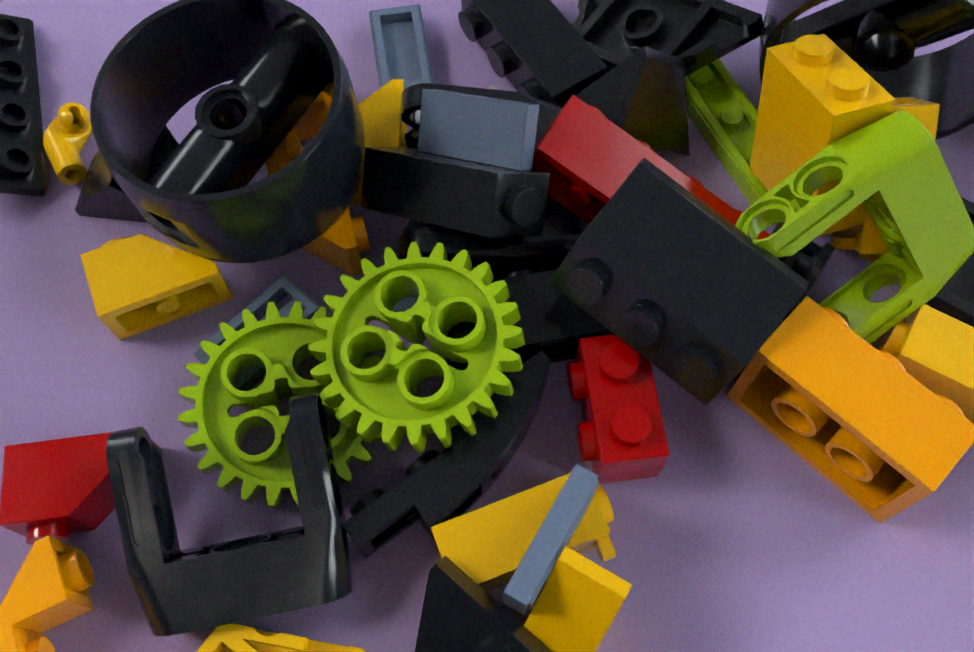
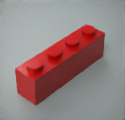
(594, 157)

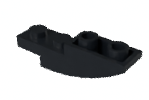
(454, 480)

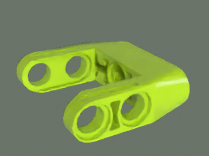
(909, 197)

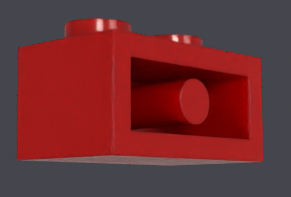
(619, 409)

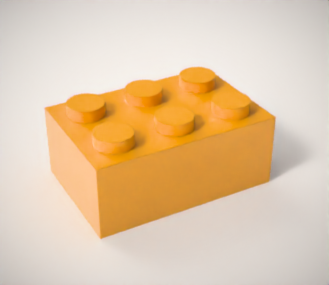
(852, 412)

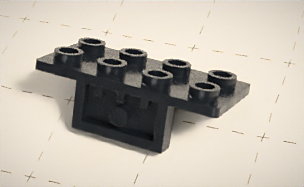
(20, 111)

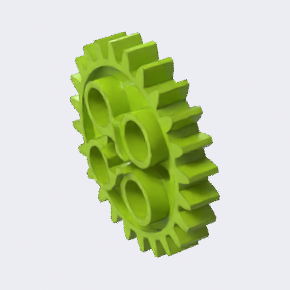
(279, 348)
(385, 393)

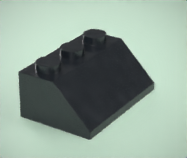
(677, 282)

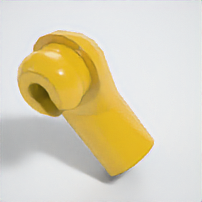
(65, 140)

